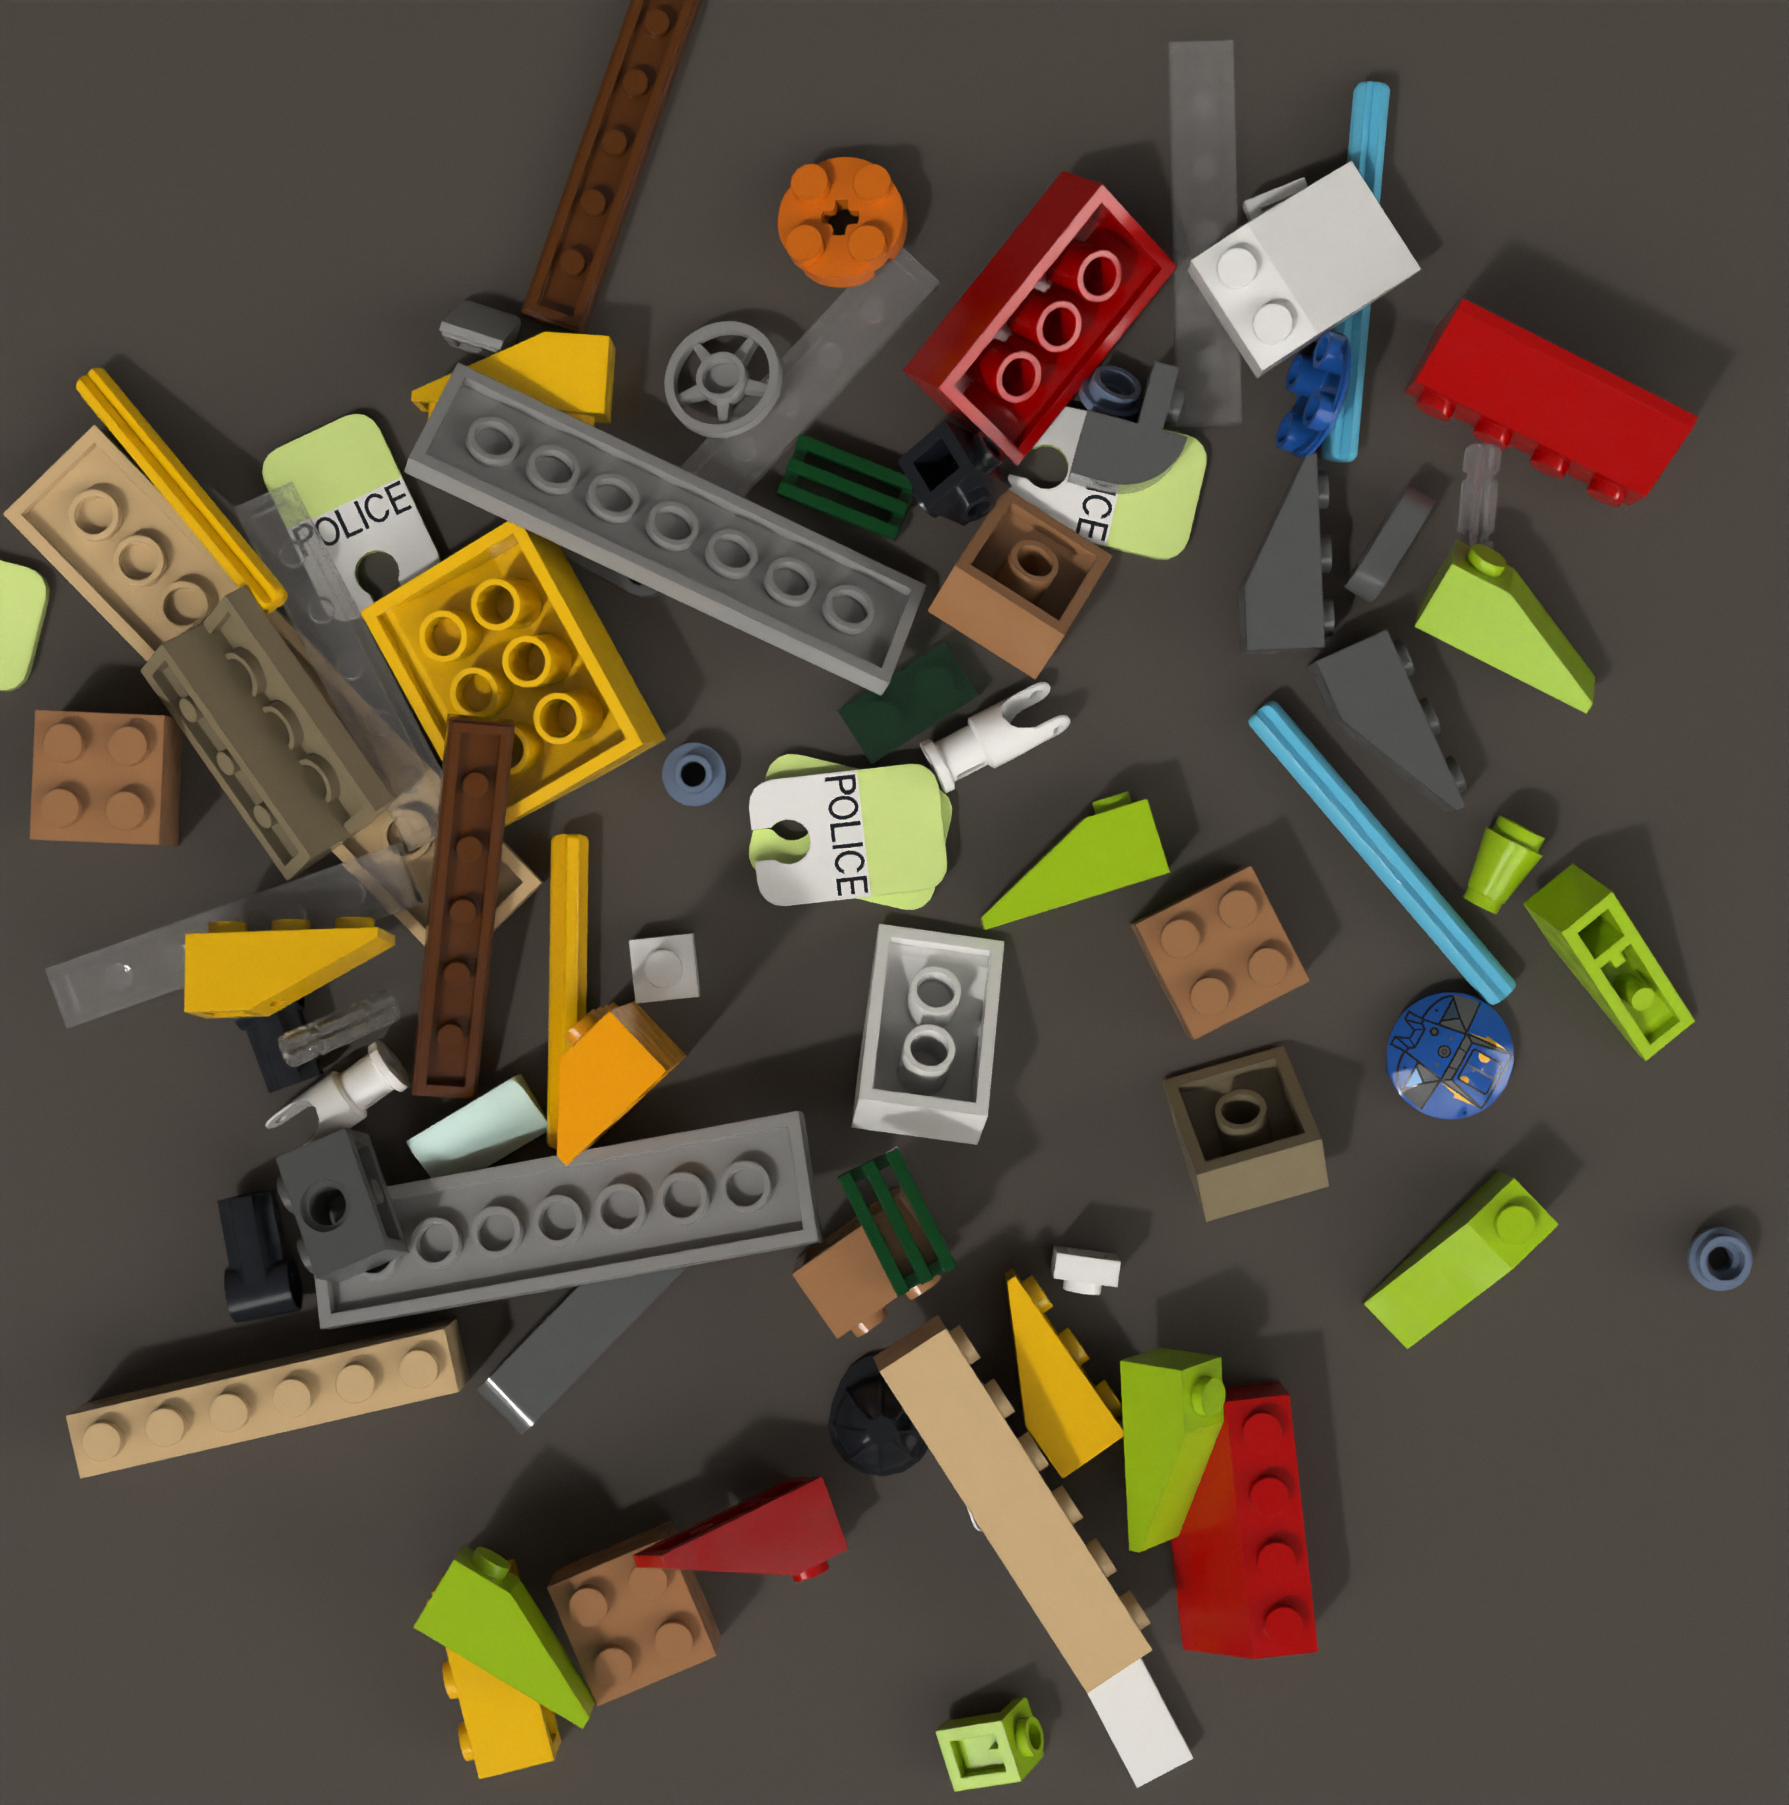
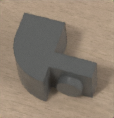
(1128, 455)

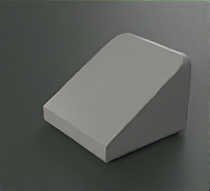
(480, 328)

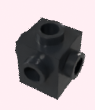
(955, 473)

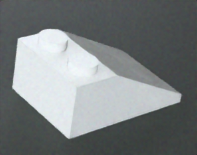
(1302, 268)
(929, 1035)

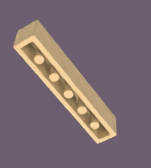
(268, 1398)
(1012, 1502)

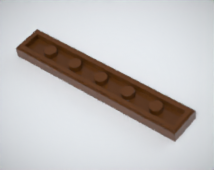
(609, 163)
(462, 906)

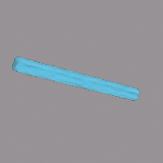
(1367, 153)
(1382, 853)

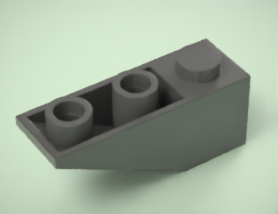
(1283, 590)
(1377, 708)

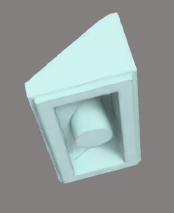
(481, 1131)

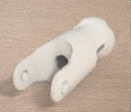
(990, 738)
(346, 1096)

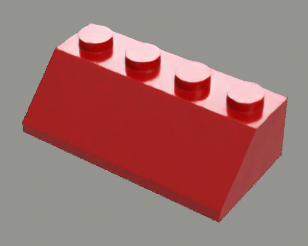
(1041, 315)
(1548, 405)
(1244, 1538)

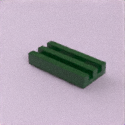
(797, 467)
(922, 1272)

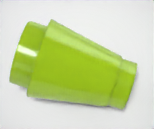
(1502, 863)

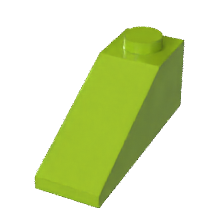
(1497, 619)
(1093, 858)
(1609, 959)
(1461, 1259)
(1169, 1431)
(498, 1627)

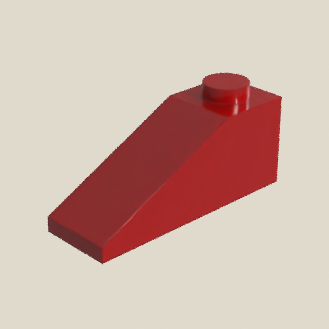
(771, 1533)

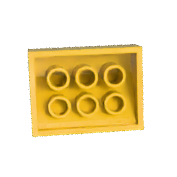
(516, 640)

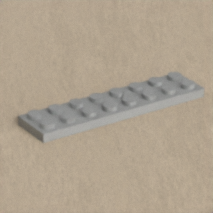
(666, 528)
(587, 1222)

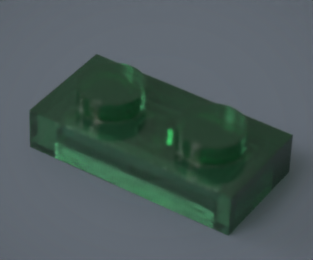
(909, 705)

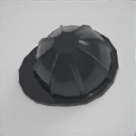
(871, 1424)

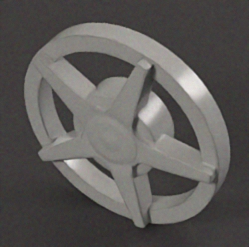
(723, 379)

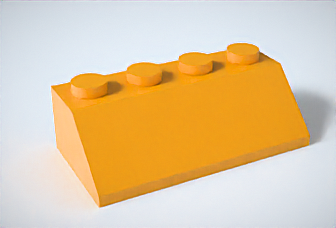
(607, 1071)

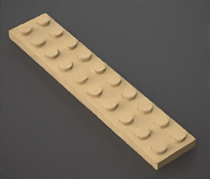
(156, 580)

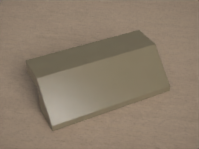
(267, 734)

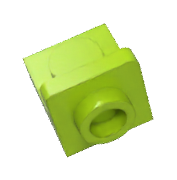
(992, 1747)

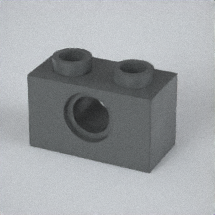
(369, 1228)

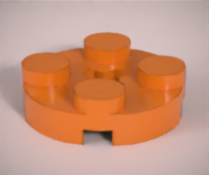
(821, 192)

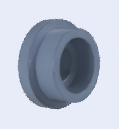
(1112, 393)
(708, 789)
(1738, 1258)

